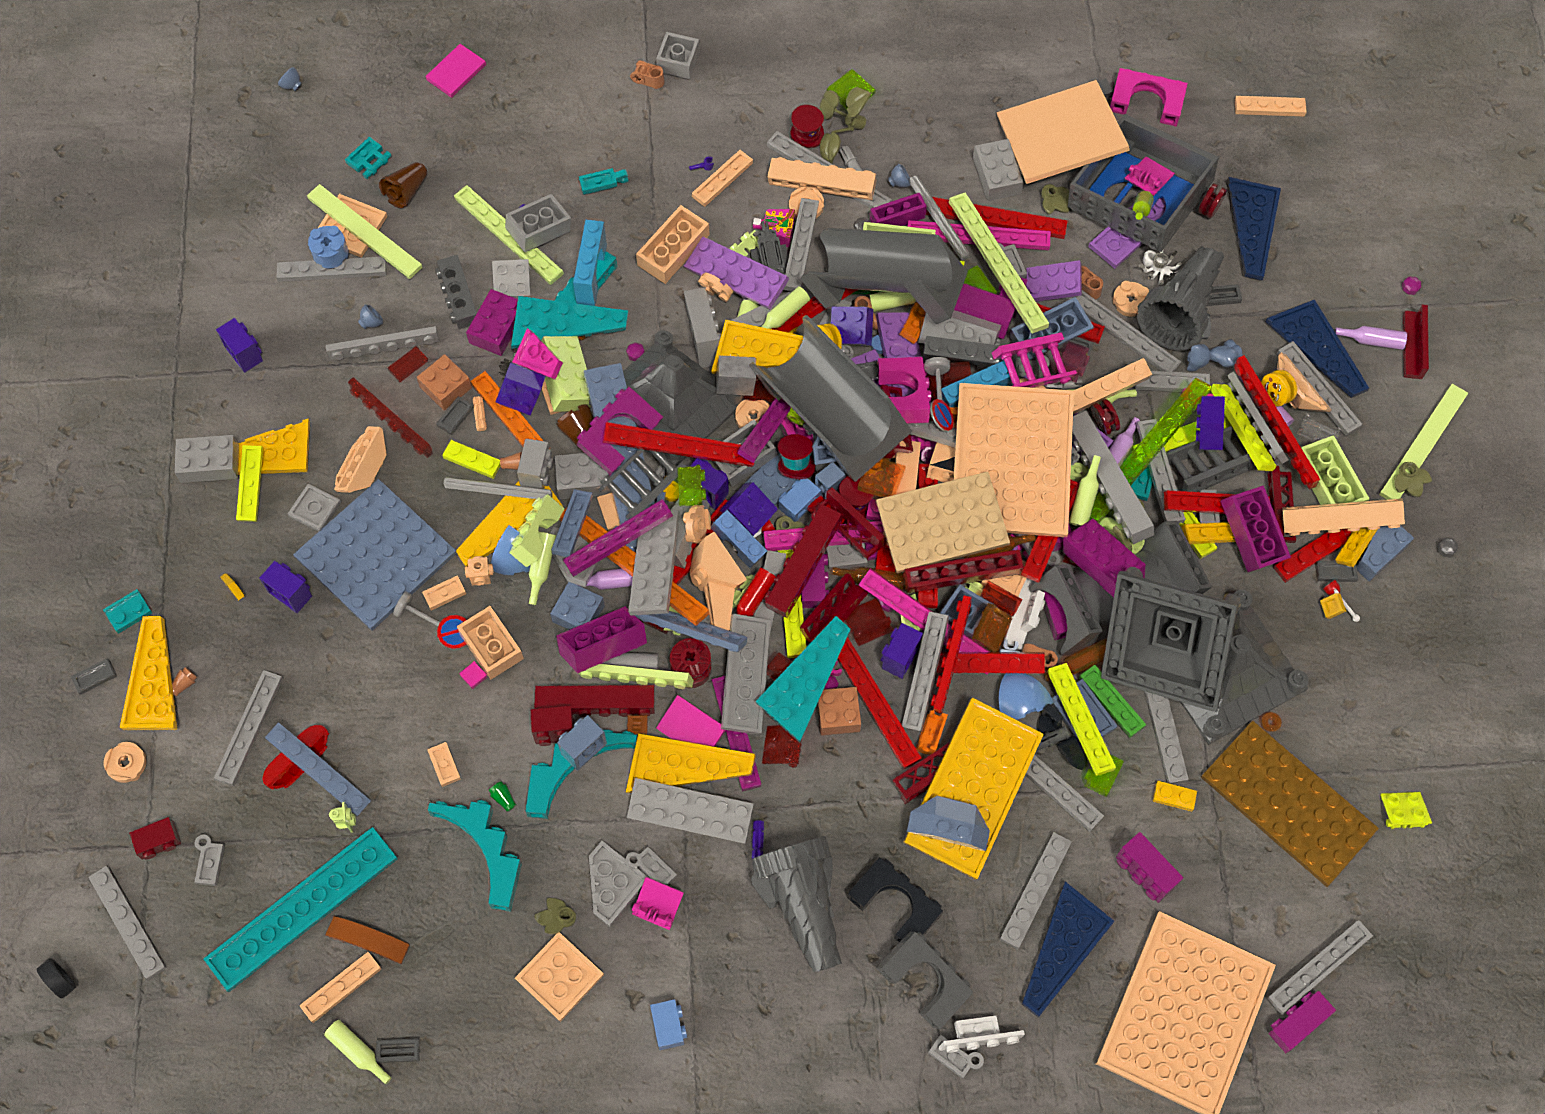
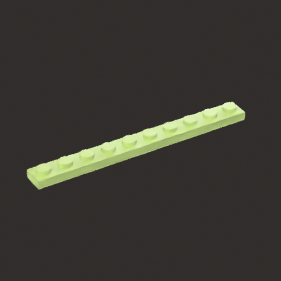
(999, 263)

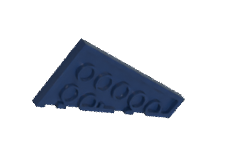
(1254, 217)
(1320, 344)
(1069, 939)

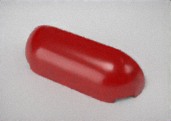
(283, 771)

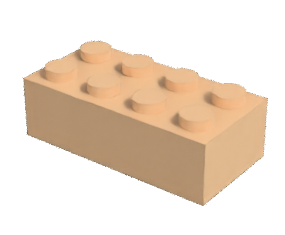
(672, 244)

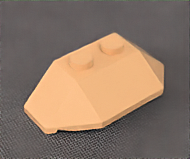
(1306, 397)
(362, 461)

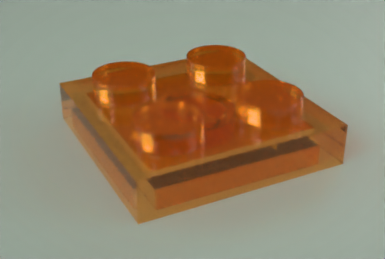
(882, 479)
(992, 628)

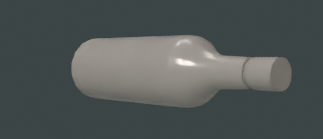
(636, 660)

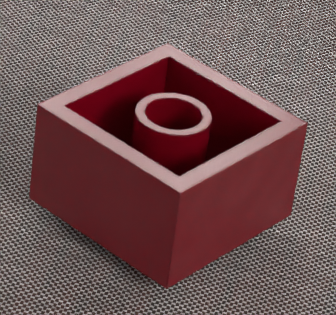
(550, 724)

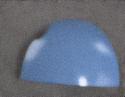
(502, 560)
(1022, 695)

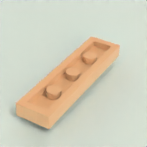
(1270, 106)
(722, 178)
(340, 987)

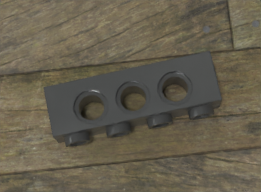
(449, 268)

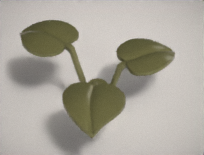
(855, 101)

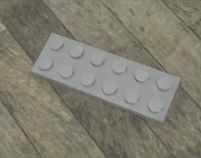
(654, 568)
(746, 676)
(690, 810)

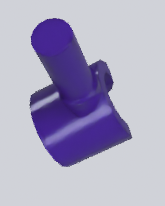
(707, 165)

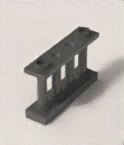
(1212, 476)
(647, 495)

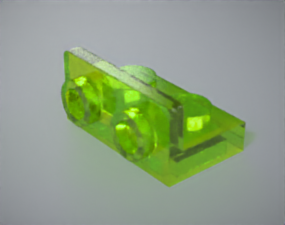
(976, 278)
(690, 486)
(1104, 782)

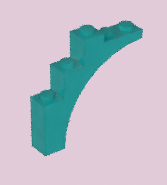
(547, 780)
(476, 822)

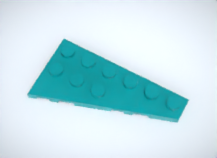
(564, 319)
(799, 688)

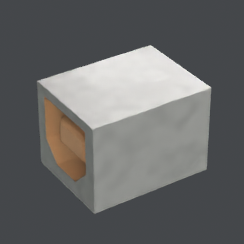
(735, 375)

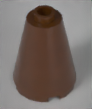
(403, 184)
(575, 422)

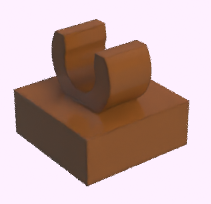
(637, 724)

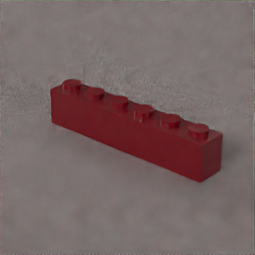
(803, 561)
(963, 571)
(598, 699)

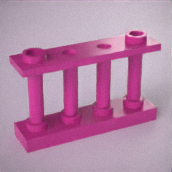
(1035, 345)

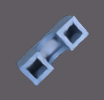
(730, 529)

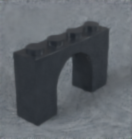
(883, 877)

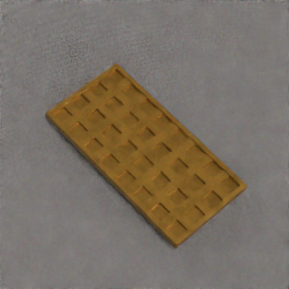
(1289, 803)

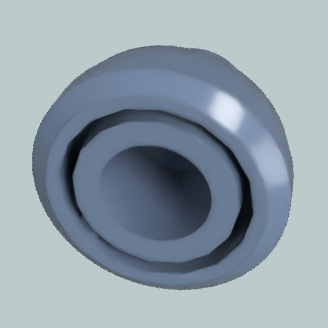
(290, 79)
(899, 177)
(369, 317)

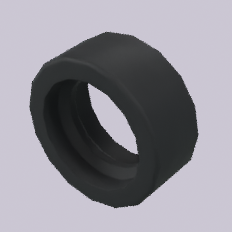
(56, 978)

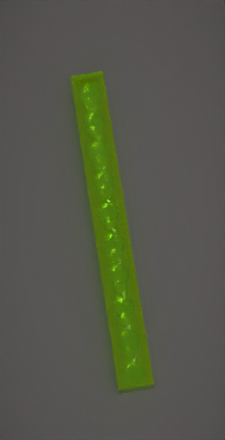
(1156, 439)

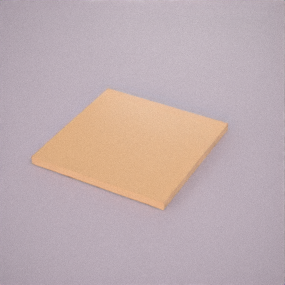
(1062, 131)

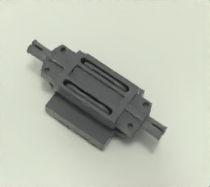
(769, 250)

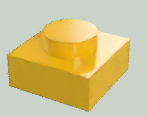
(1333, 605)

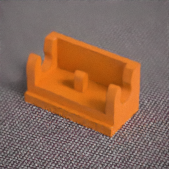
(931, 733)

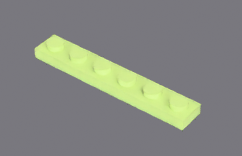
(639, 675)

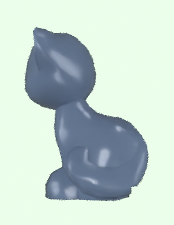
(1225, 355)

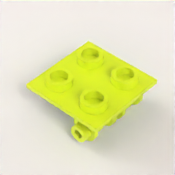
(1405, 810)

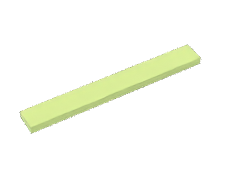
(496, 224)
(364, 231)
(1428, 436)

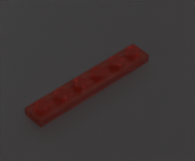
(394, 422)

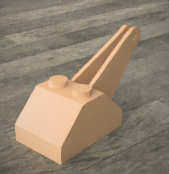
(717, 577)

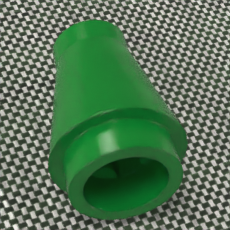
(502, 796)

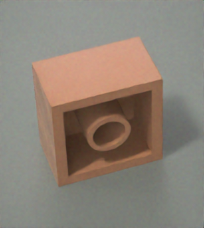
(444, 382)
(839, 711)

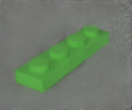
(1113, 702)

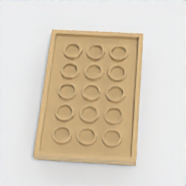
(942, 522)

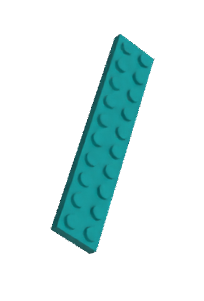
(300, 909)

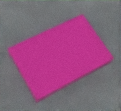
(455, 70)
(690, 724)

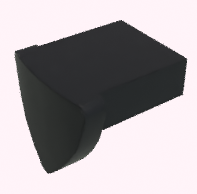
(1049, 720)
(1073, 752)

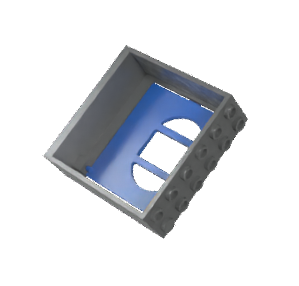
(1192, 177)

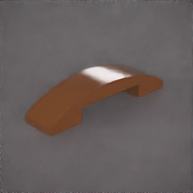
(367, 939)

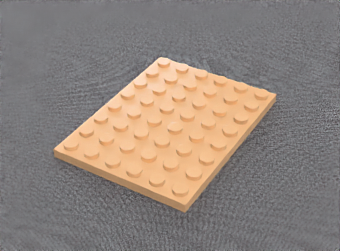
(1024, 446)
(1186, 1015)

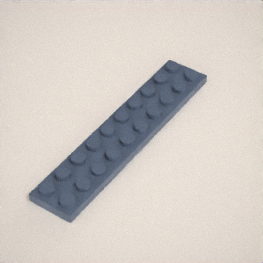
(602, 386)

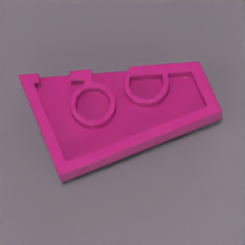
(537, 356)

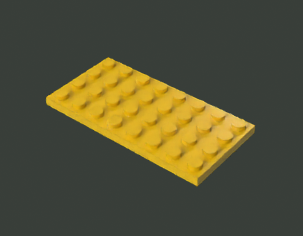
(980, 769)

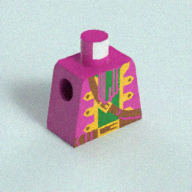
(781, 221)

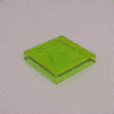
(847, 83)

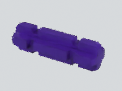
(758, 838)

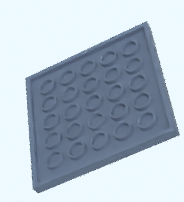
(374, 554)

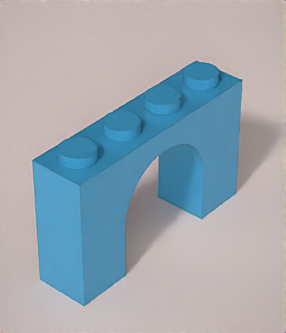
(591, 250)
(992, 375)

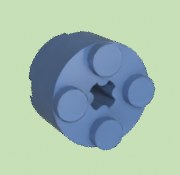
(328, 246)

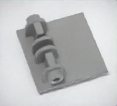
(511, 277)

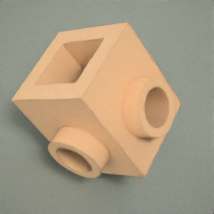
(479, 571)

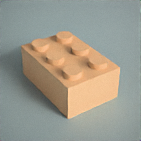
(490, 642)

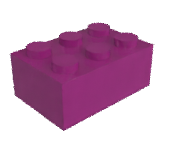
(493, 323)
(1148, 867)

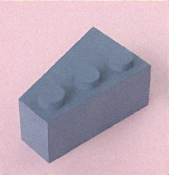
(1382, 550)

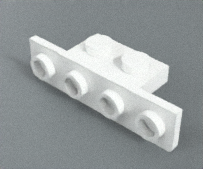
(1026, 616)
(979, 1032)

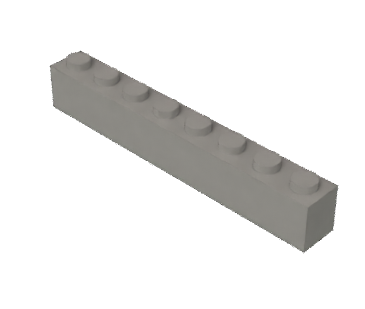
(1111, 480)

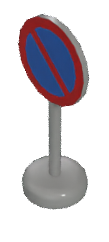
(939, 409)
(447, 628)

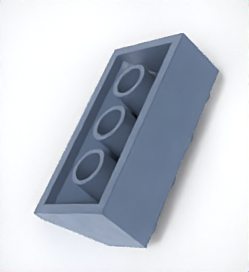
(1064, 318)

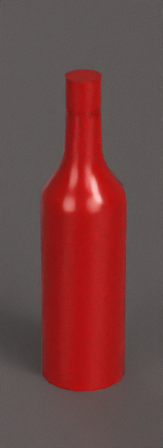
(755, 593)

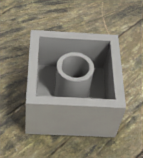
(678, 55)
(535, 464)

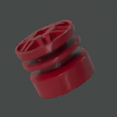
(694, 649)

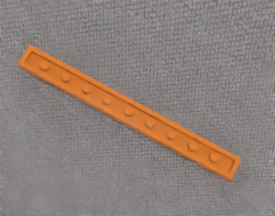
(625, 559)

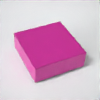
(473, 675)

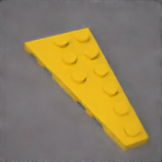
(485, 537)

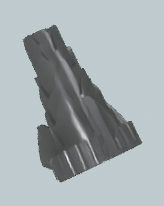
(1177, 312)
(802, 883)

